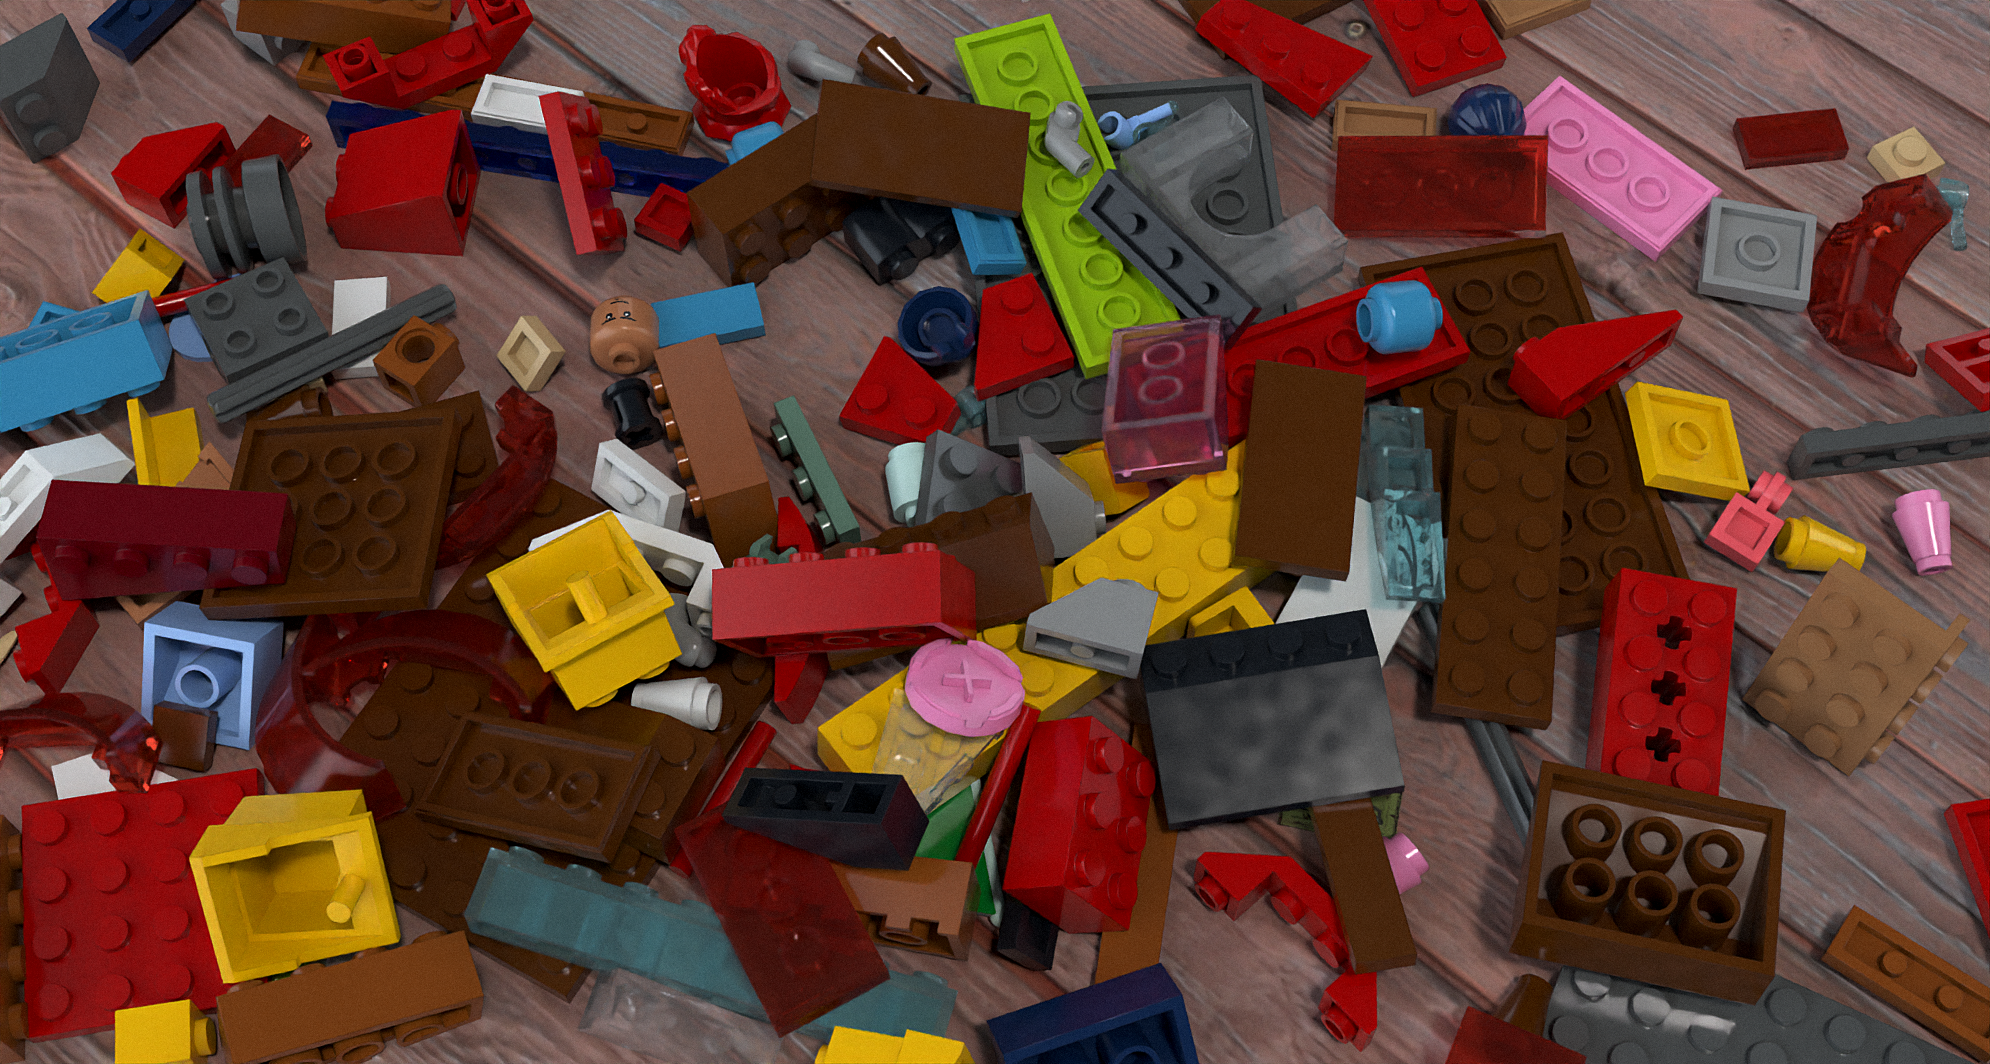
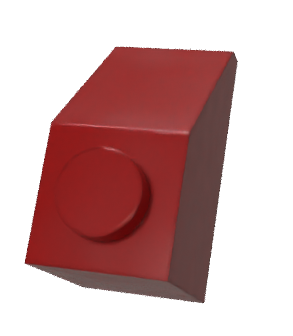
(156, 169)

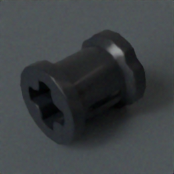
(632, 413)

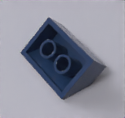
(1112, 1022)

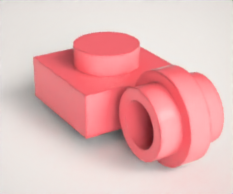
(1747, 527)

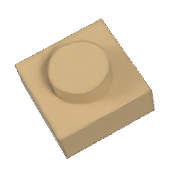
(1905, 157)
(531, 353)

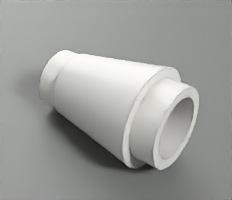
(685, 699)

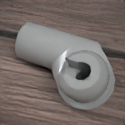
(808, 62)
(1062, 139)
(694, 648)

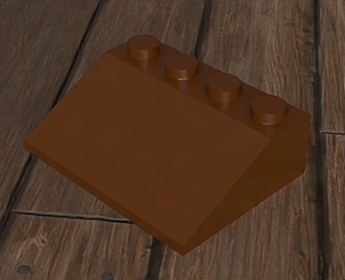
(1650, 883)

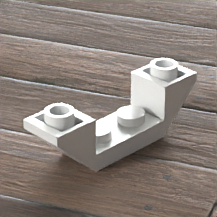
(28, 482)
(673, 554)

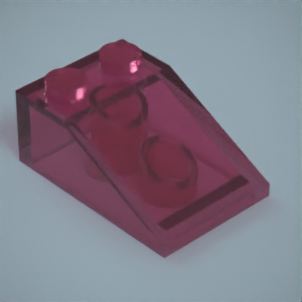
(1166, 400)

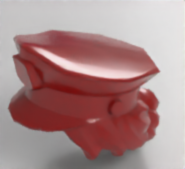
(732, 81)

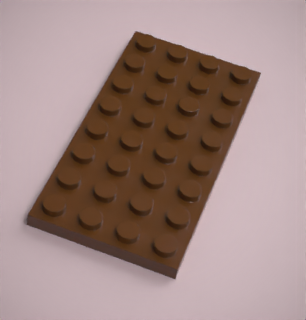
(1499, 302)

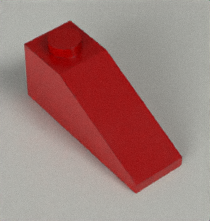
(1586, 360)

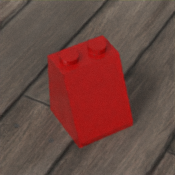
(406, 187)

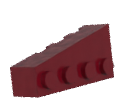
(162, 538)

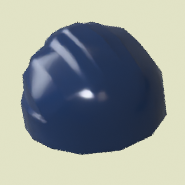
(1487, 111)
(938, 327)

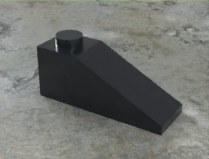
(838, 815)

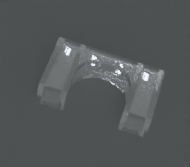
(1200, 151)

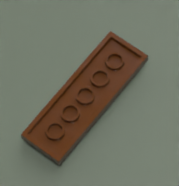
(1501, 568)

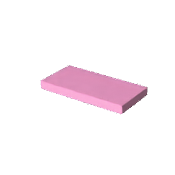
(1616, 170)

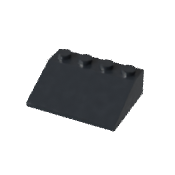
(1269, 719)

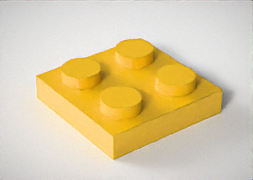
(1686, 442)

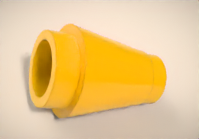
(1815, 547)

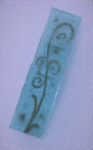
(1404, 504)

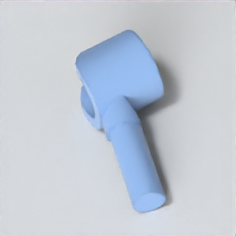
(1124, 129)

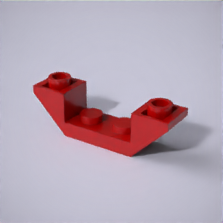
(435, 64)
(57, 640)
(1239, 880)

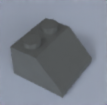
(46, 87)

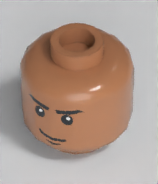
(623, 332)

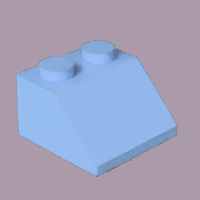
(210, 667)

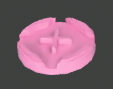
(964, 687)

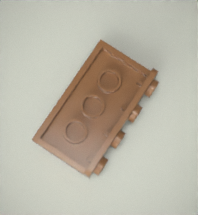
(1853, 668)

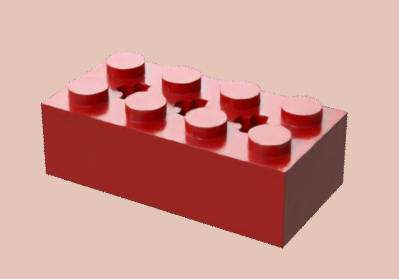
(843, 602)
(1690, 677)

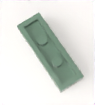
(813, 474)

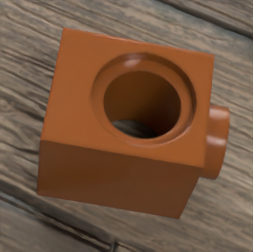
(422, 381)

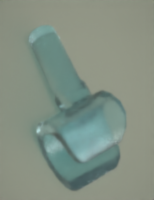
(1148, 129)
(1956, 196)
(972, 412)

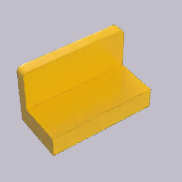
(165, 444)

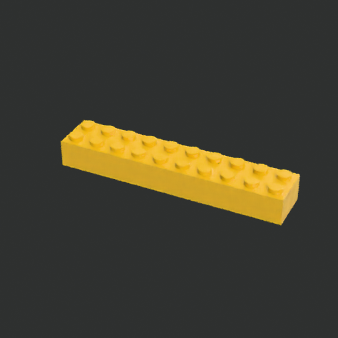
(1170, 547)

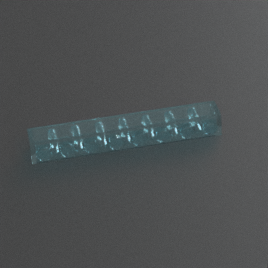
(676, 945)

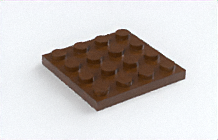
(364, 507)

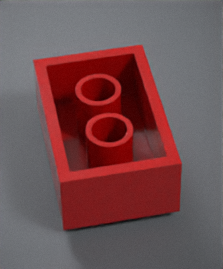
(1080, 826)

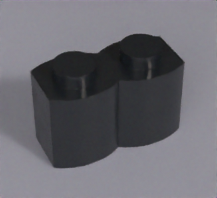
(897, 234)

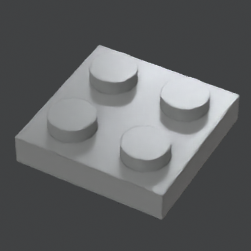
(1757, 254)

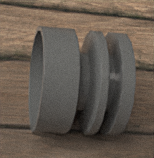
(245, 217)

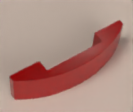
(797, 676)

